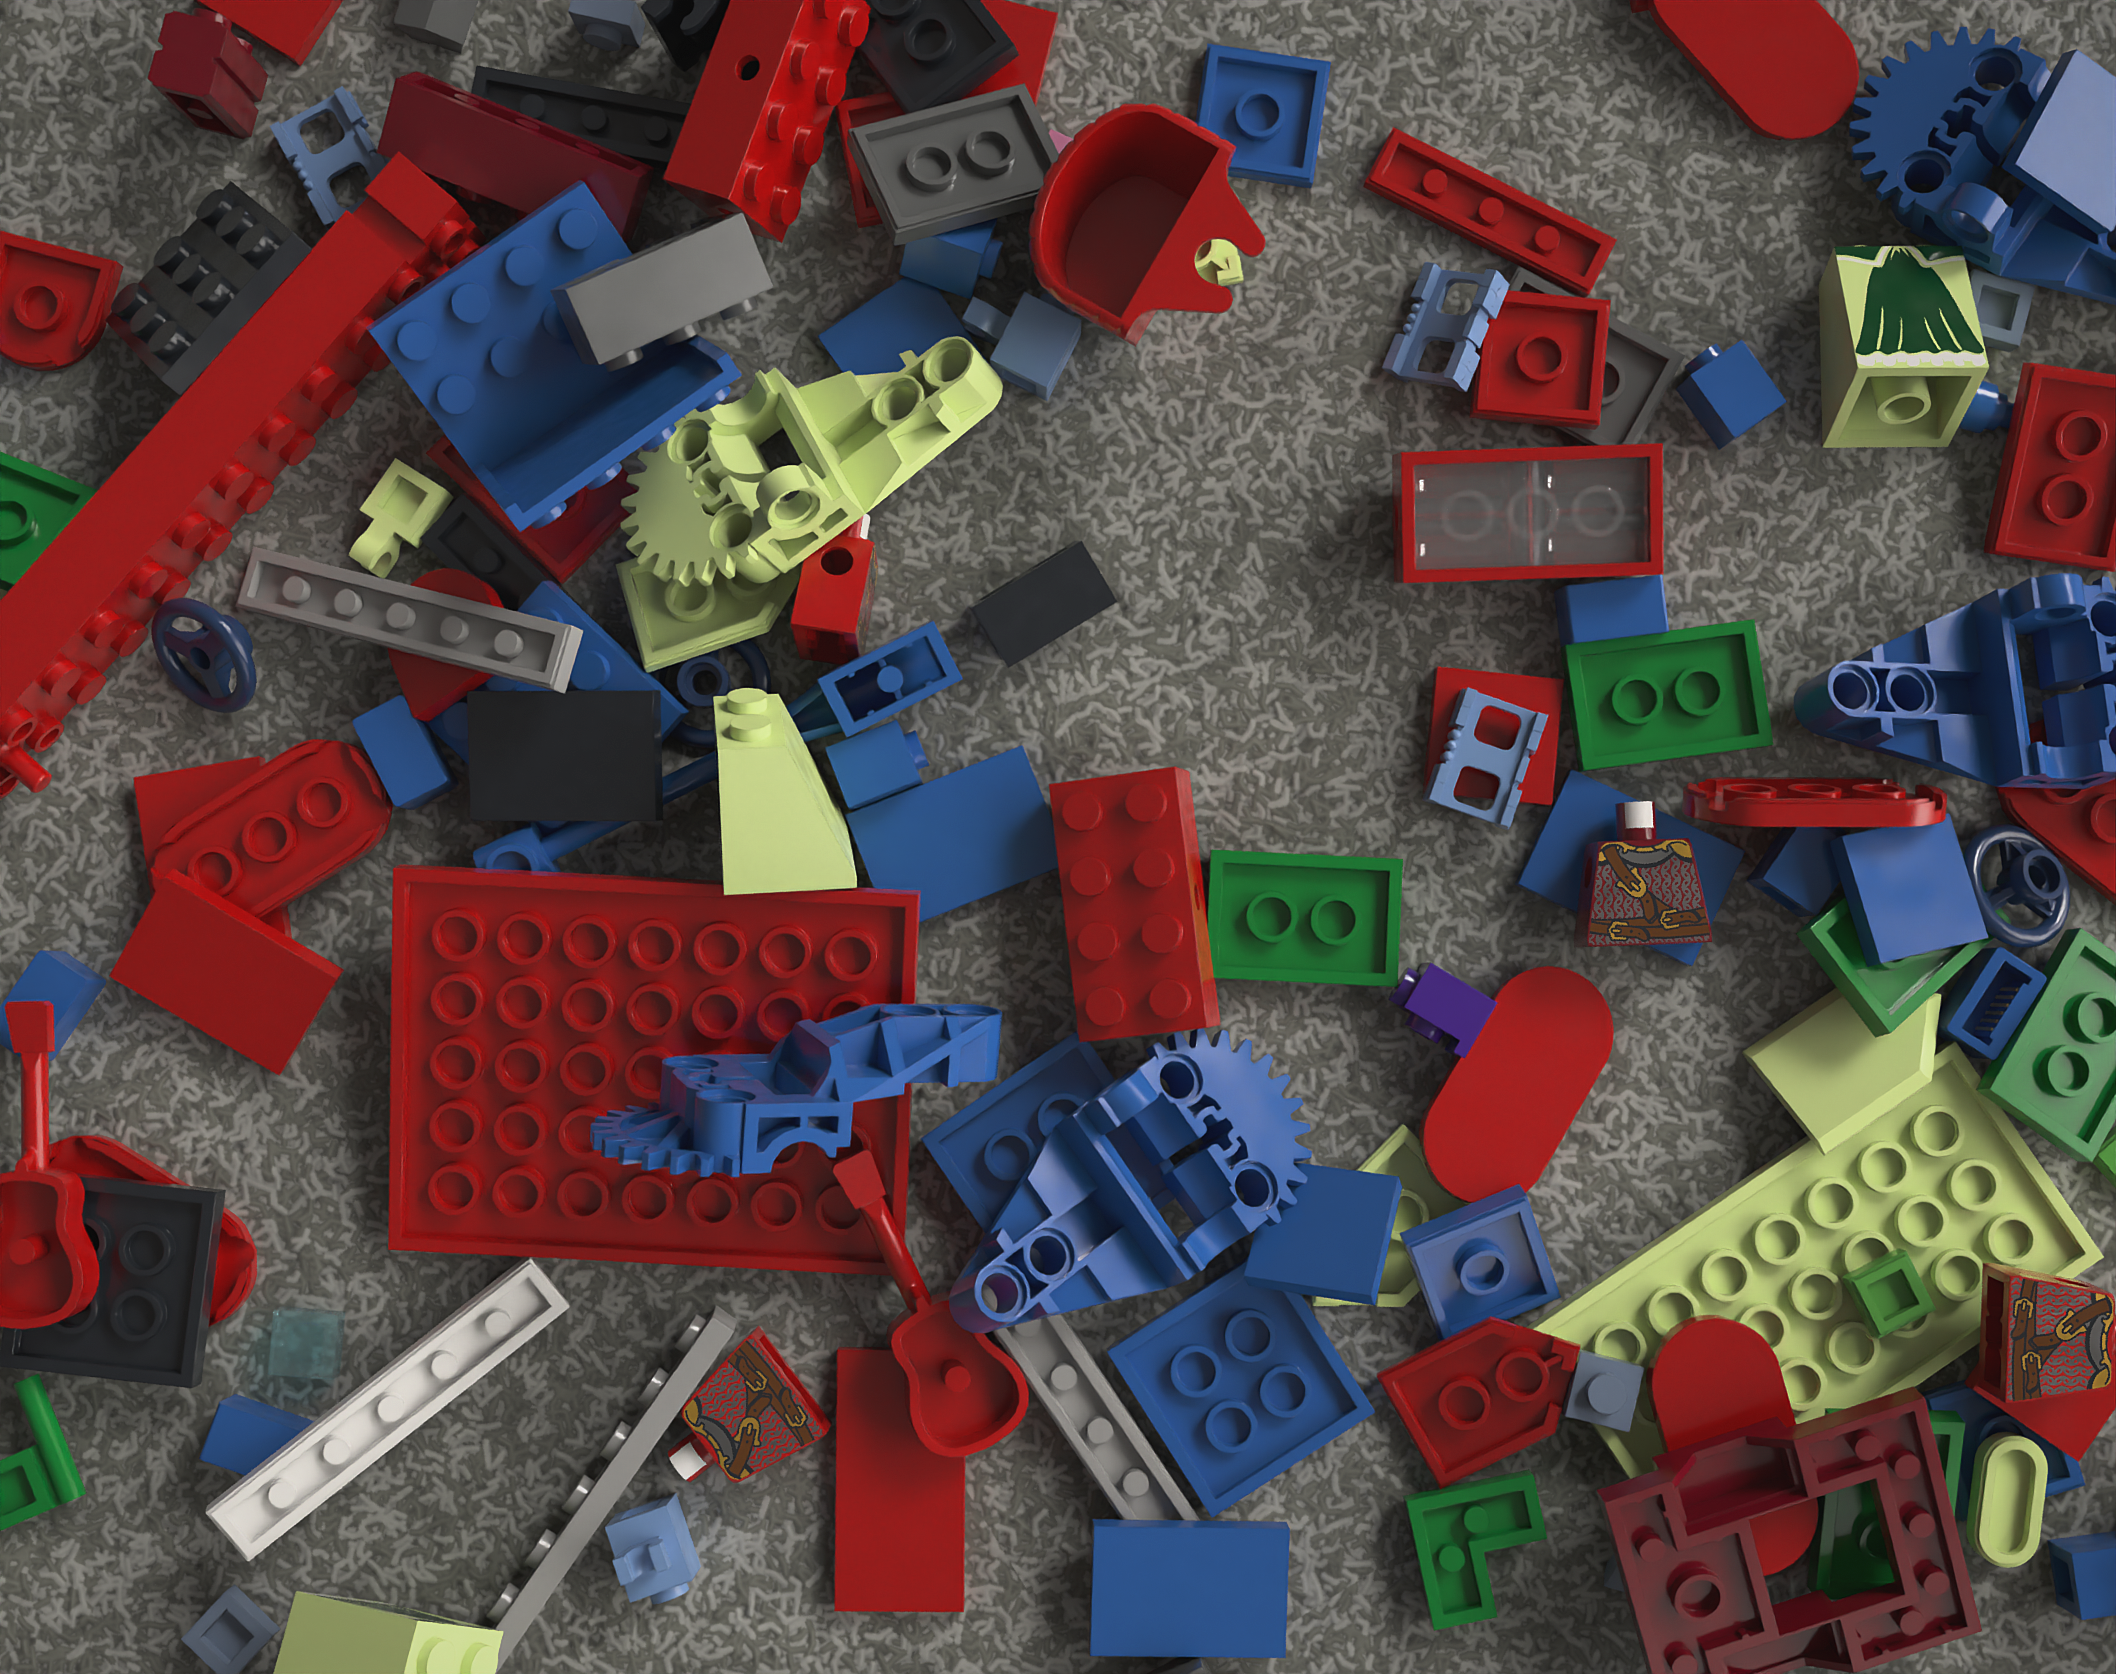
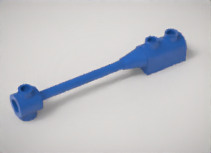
(838, 703)

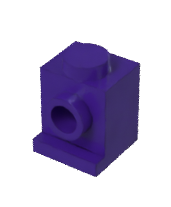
(1442, 1006)

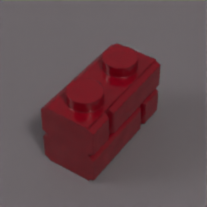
(208, 73)

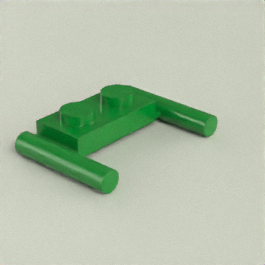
(43, 1473)

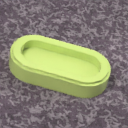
(2007, 1499)

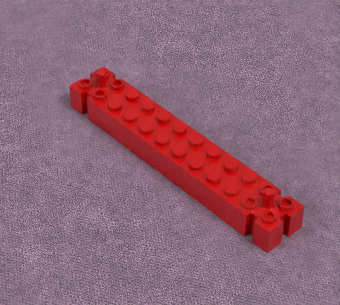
(214, 458)

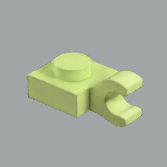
(401, 509)

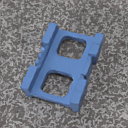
(319, 169)
(1430, 324)
(1466, 750)

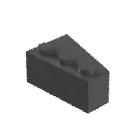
(663, 291)

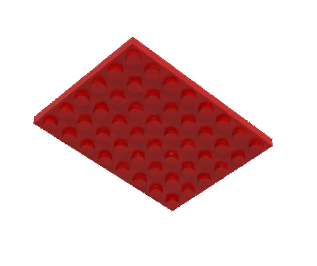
(559, 997)

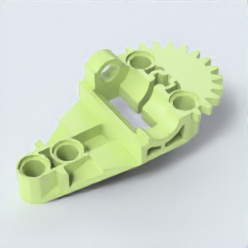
(858, 440)

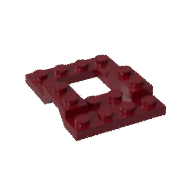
(1696, 1567)

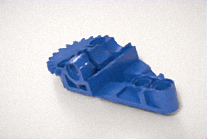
(1948, 132)
(1957, 694)
(746, 1108)
(1094, 1218)

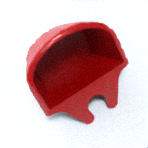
(1128, 215)

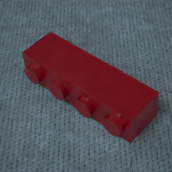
(505, 153)

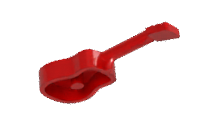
(44, 1247)
(957, 1382)

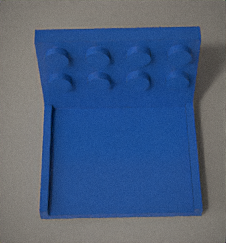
(506, 377)

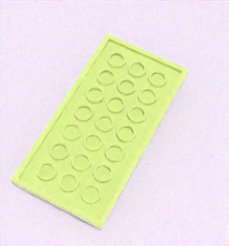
(1770, 1252)

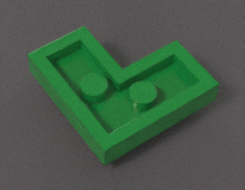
(1455, 1529)

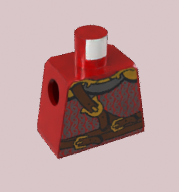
(836, 597)
(2043, 1335)
(748, 1414)

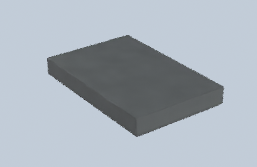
(954, 163)
(1634, 376)

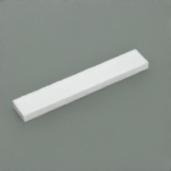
(386, 1408)

